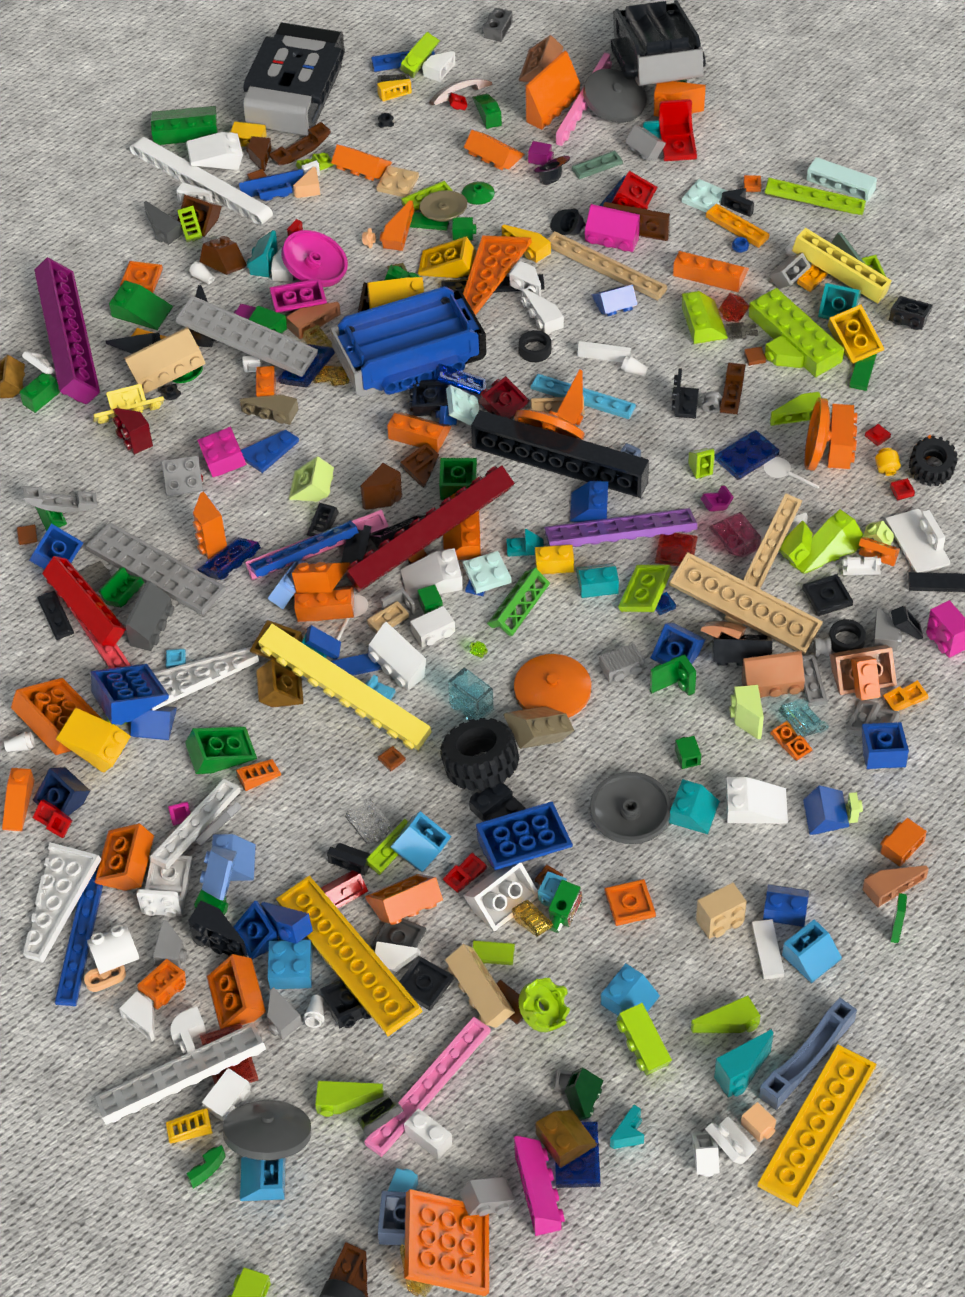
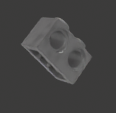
(497, 24)

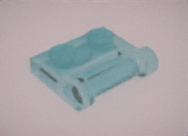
(803, 718)

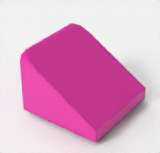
(179, 812)

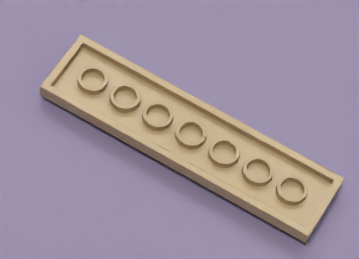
(746, 603)

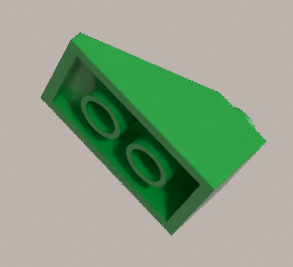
(139, 306)
(219, 748)

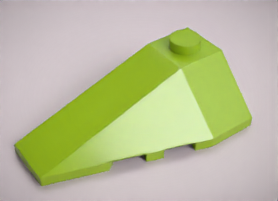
(835, 539)

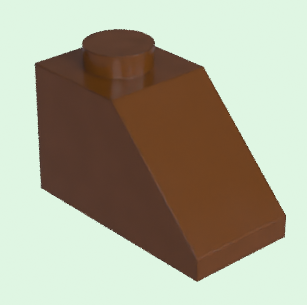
(259, 151)

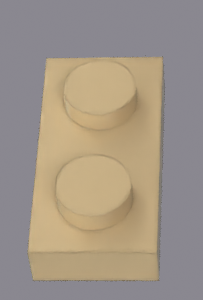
(392, 615)

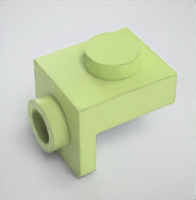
(879, 532)
(853, 807)

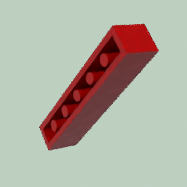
(83, 601)

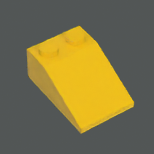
(448, 260)
(393, 290)
(855, 334)
(93, 739)

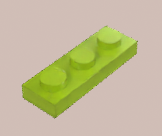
(419, 196)
(383, 854)

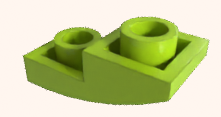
(322, 158)

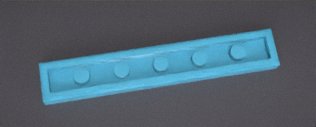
(591, 398)

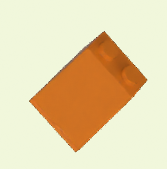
(679, 91)
(318, 577)

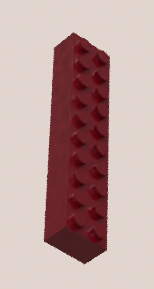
(433, 526)

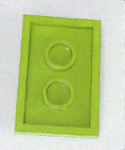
(645, 588)

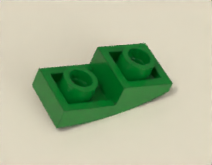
(212, 1160)

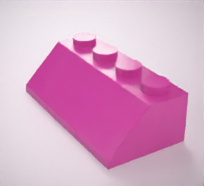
(537, 1185)

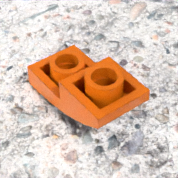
(790, 741)

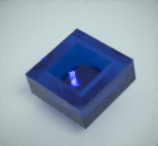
(665, 604)

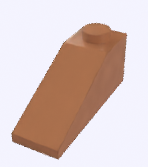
(311, 316)
(889, 883)

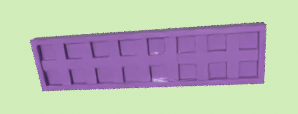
(621, 528)

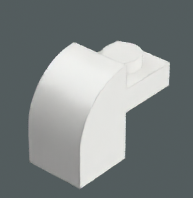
(187, 1026)

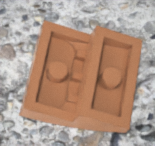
(717, 628)

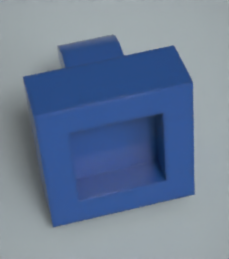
(444, 417)

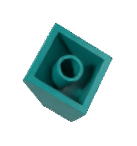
(262, 255)
(837, 300)
(598, 580)
(693, 807)

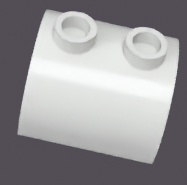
(112, 948)

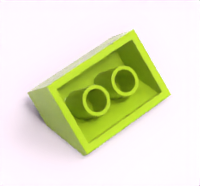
(702, 317)

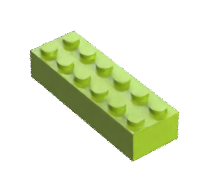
(780, 316)

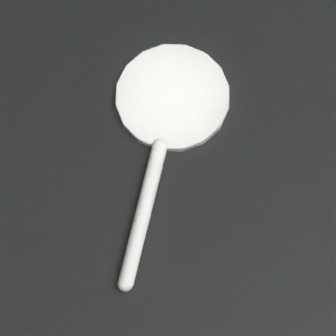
(780, 468)
(360, 608)

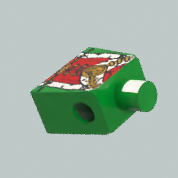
(565, 905)

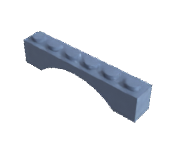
(793, 1072)

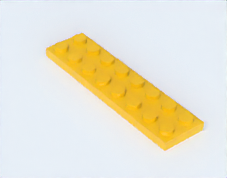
(816, 1126)

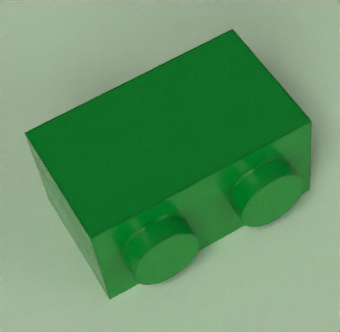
(39, 392)

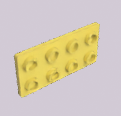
(127, 398)

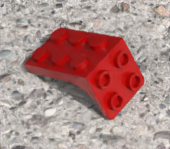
(677, 130)
(635, 192)

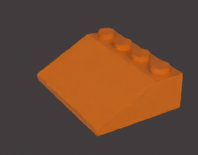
(551, 91)
(47, 708)

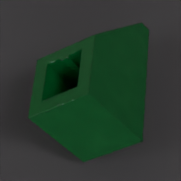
(582, 1092)

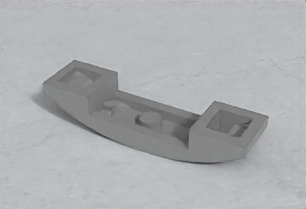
(59, 503)

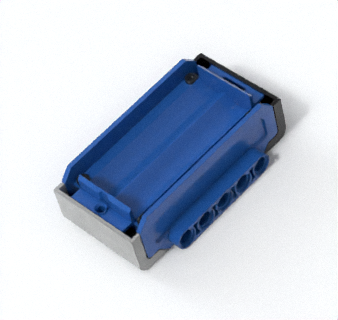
(407, 341)

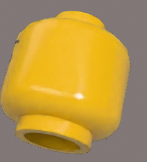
(887, 461)

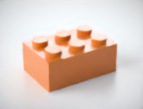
(842, 440)

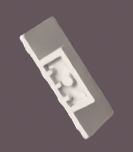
(919, 539)

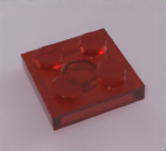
(674, 548)

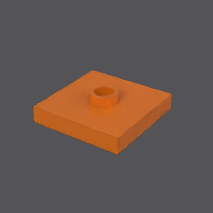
(143, 274)
(630, 902)

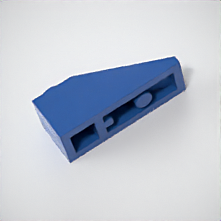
(289, 923)

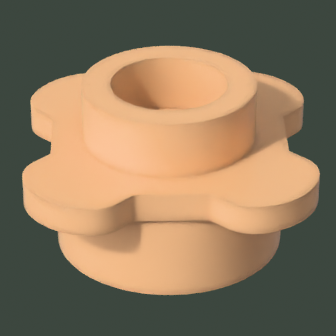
(368, 238)

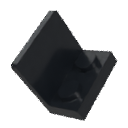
(685, 399)

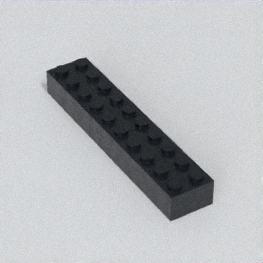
(559, 453)

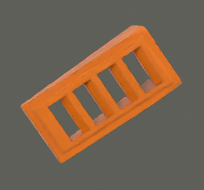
(252, 782)

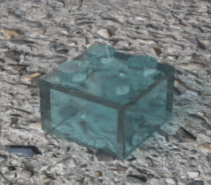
(470, 695)

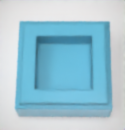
(175, 658)

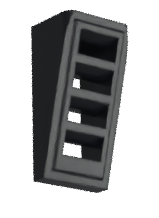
(323, 508)
(906, 622)

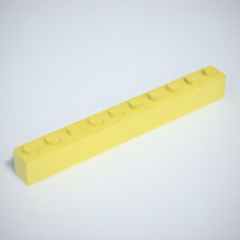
(344, 687)

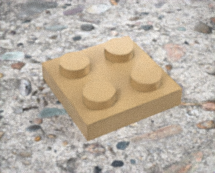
(397, 181)

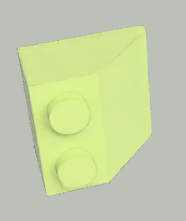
(312, 481)
(747, 709)

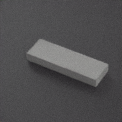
(813, 684)
(218, 823)

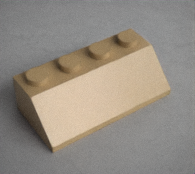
(165, 360)

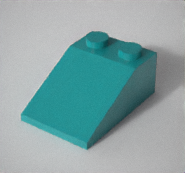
(740, 1065)

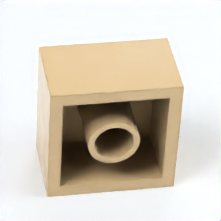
(721, 911)

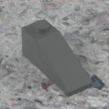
(164, 226)

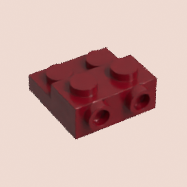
(503, 398)

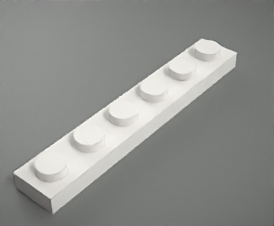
(195, 824)

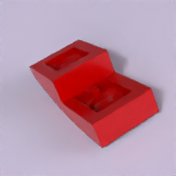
(53, 818)
(464, 874)

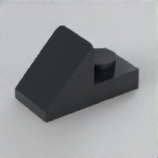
(737, 201)

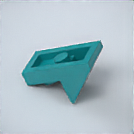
(524, 546)
(627, 1131)

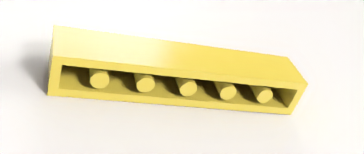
(842, 265)

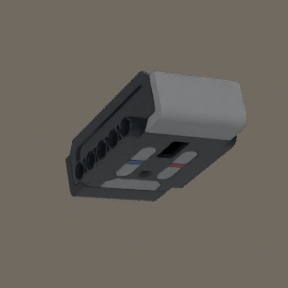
(656, 43)
(293, 77)

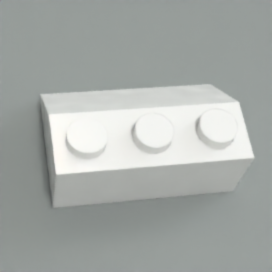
(397, 657)
(499, 893)

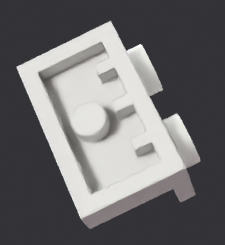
(732, 1140)

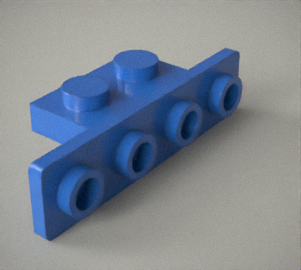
(271, 186)

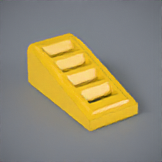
(384, 88)
(190, 1133)

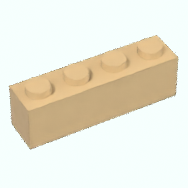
(479, 985)

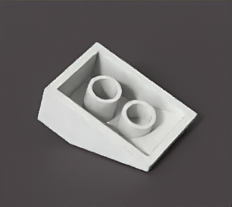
(216, 151)
(435, 569)
(755, 801)

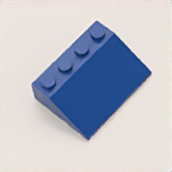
(127, 692)
(522, 836)

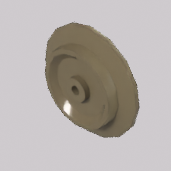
(443, 205)

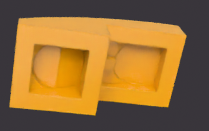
(903, 698)

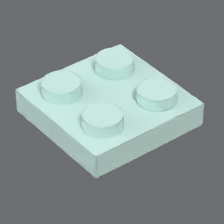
(703, 195)
(462, 405)
(487, 572)

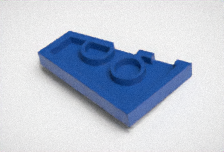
(268, 451)

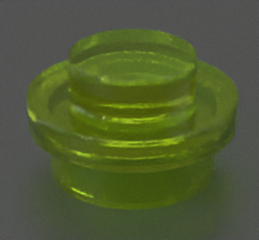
(478, 649)

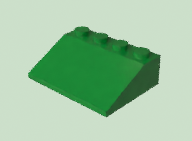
(183, 124)

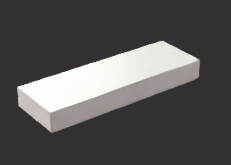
(603, 351)
(767, 949)

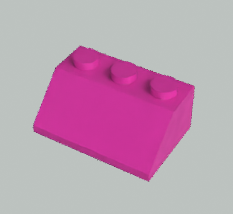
(612, 228)
(297, 295)

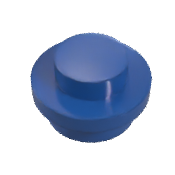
(740, 244)

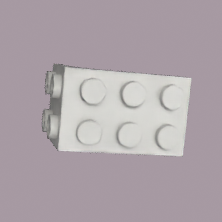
(166, 889)

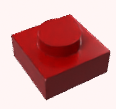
(458, 101)
(294, 227)
(877, 434)
(902, 489)

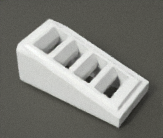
(187, 189)

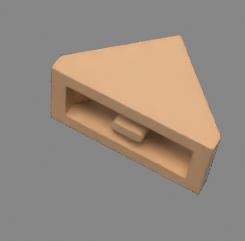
(307, 185)

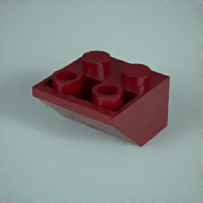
(133, 429)

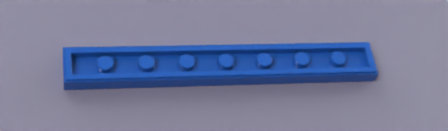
(77, 947)

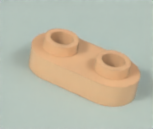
(105, 979)

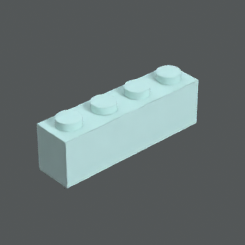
(841, 179)

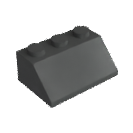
(148, 617)

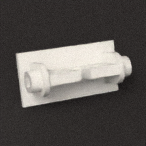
(859, 566)

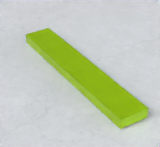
(815, 196)

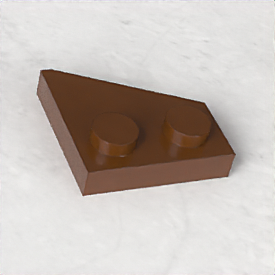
(420, 464)
(351, 1267)

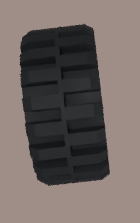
(484, 769)

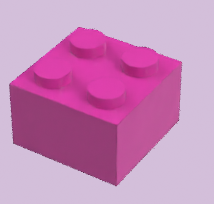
(221, 452)
(947, 628)

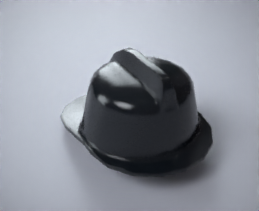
(552, 170)
(567, 222)

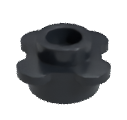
(385, 120)
(171, 395)

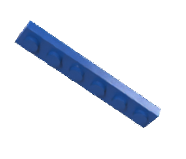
(309, 546)

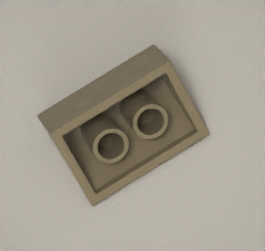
(538, 726)

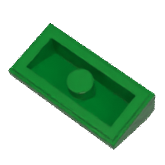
(48, 517)

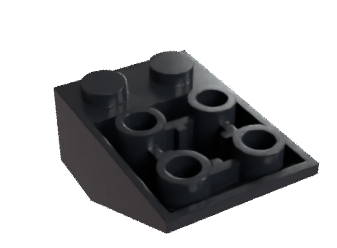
(213, 929)

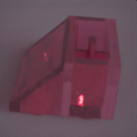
(737, 535)

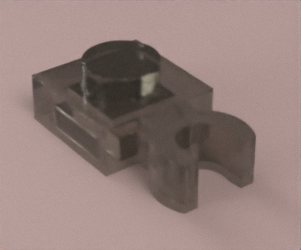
(739, 331)

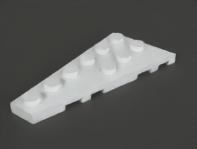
(195, 675)
(58, 893)

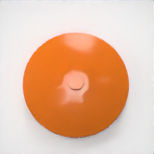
(549, 421)
(817, 434)
(553, 683)

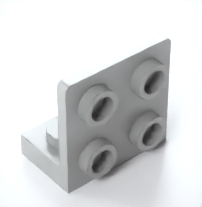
(182, 475)

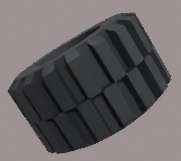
(938, 449)

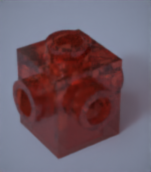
(733, 308)

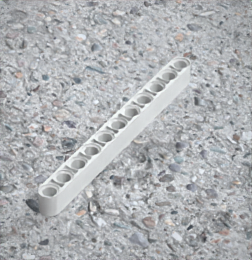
(193, 175)

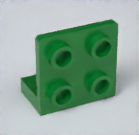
(676, 670)

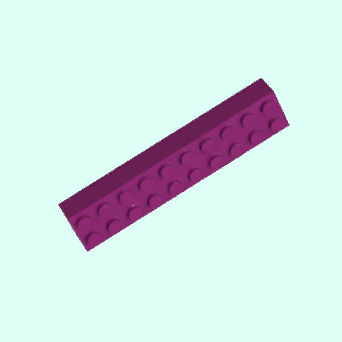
(66, 331)

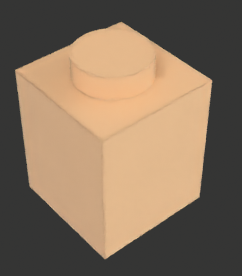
(758, 1122)

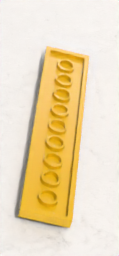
(352, 958)

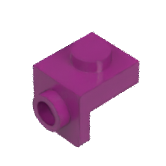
(717, 501)

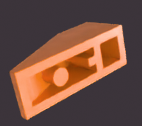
(398, 228)
(572, 405)
(17, 798)

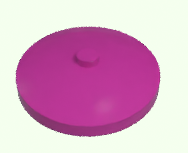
(314, 256)

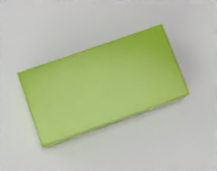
(495, 952)

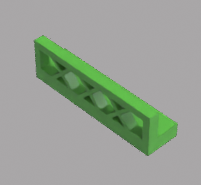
(513, 599)

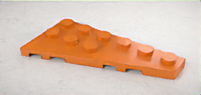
(491, 265)

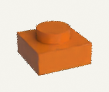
(752, 183)

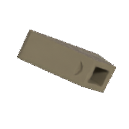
(273, 407)

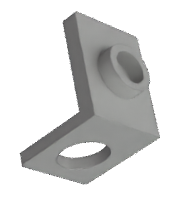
(400, 596)

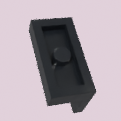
(356, 547)
(349, 858)

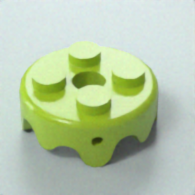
(551, 998)

